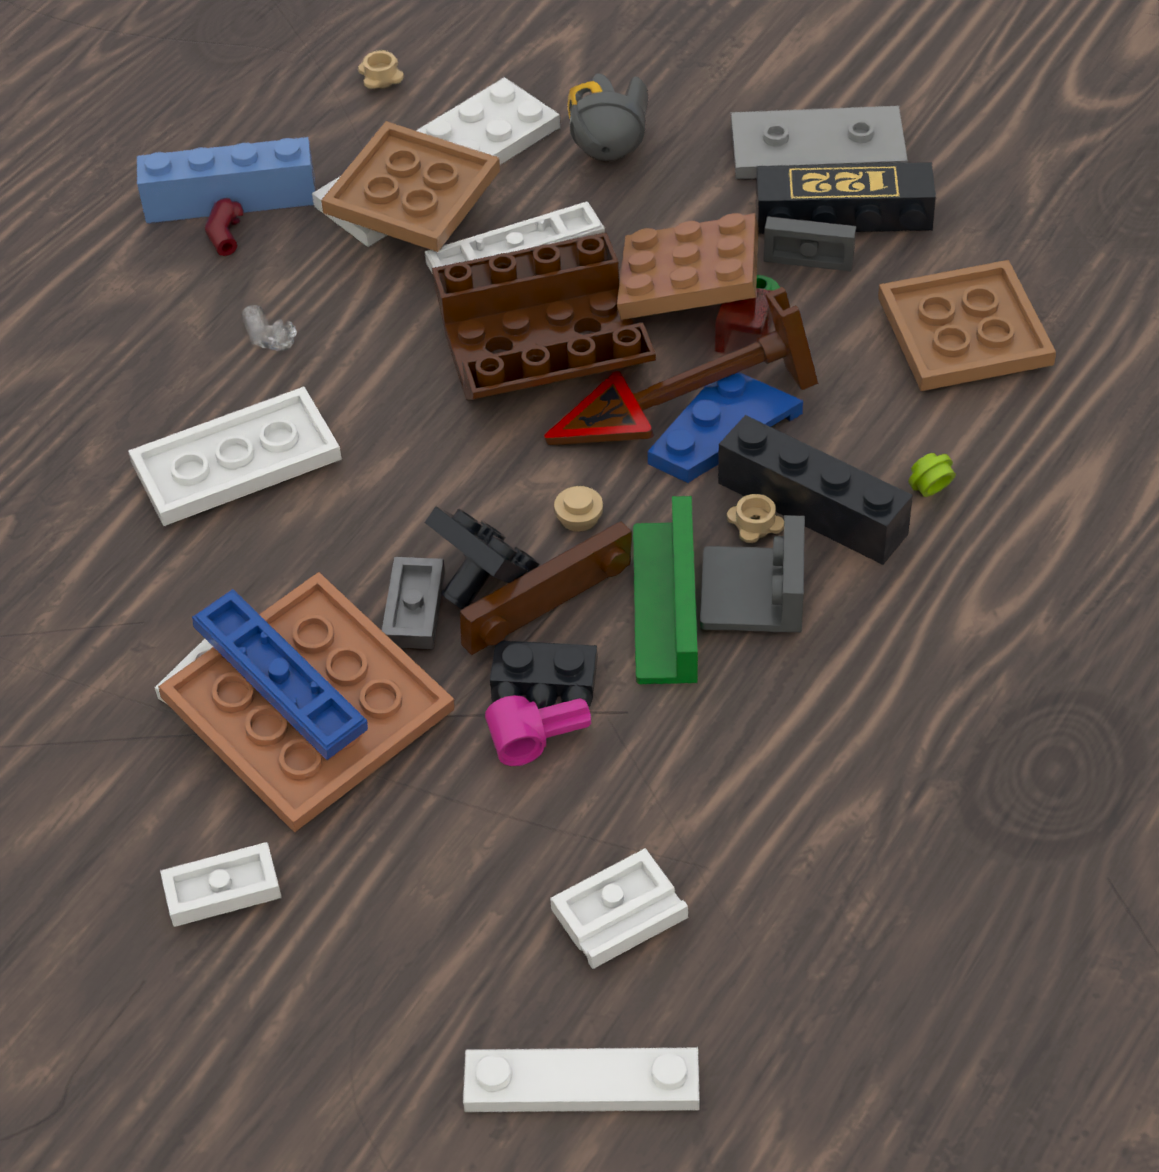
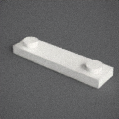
(545, 229)
(581, 1080)

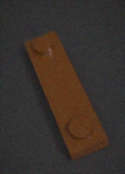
(545, 588)

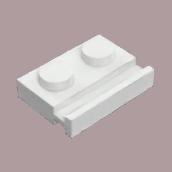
(619, 908)

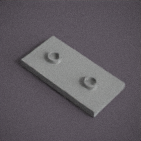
(816, 137)

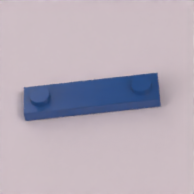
(280, 674)

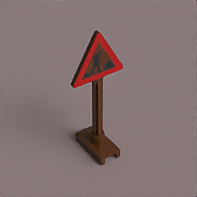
(618, 415)

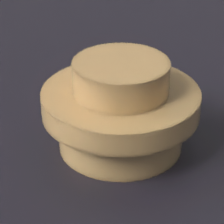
(578, 508)

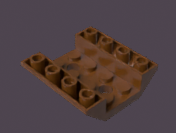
(535, 309)

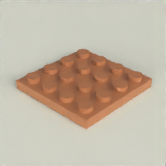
(266, 748)

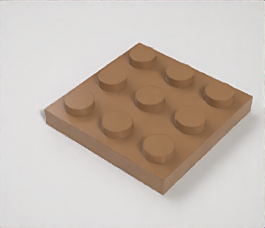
(411, 186)
(689, 266)
(966, 325)

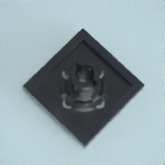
(484, 554)

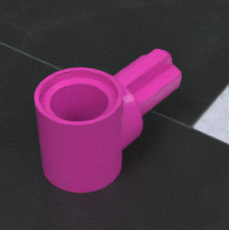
(522, 729)

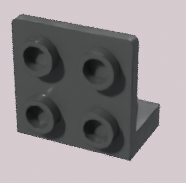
(755, 585)

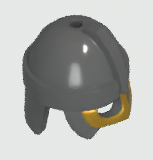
(607, 122)

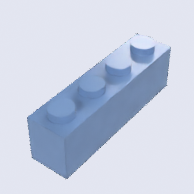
(253, 174)

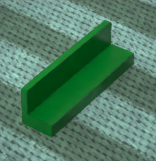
(665, 599)

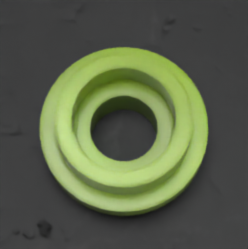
(931, 474)

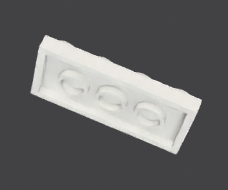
(234, 455)

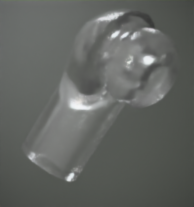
(264, 335)

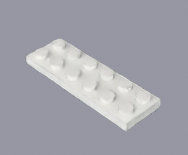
(494, 121)

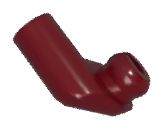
(221, 216)

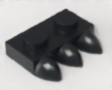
(543, 672)

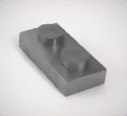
(414, 601)

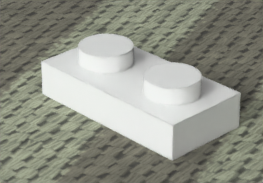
(220, 884)

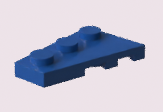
(693, 439)

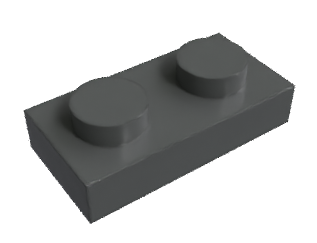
(809, 243)

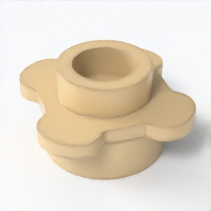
(380, 70)
(755, 517)

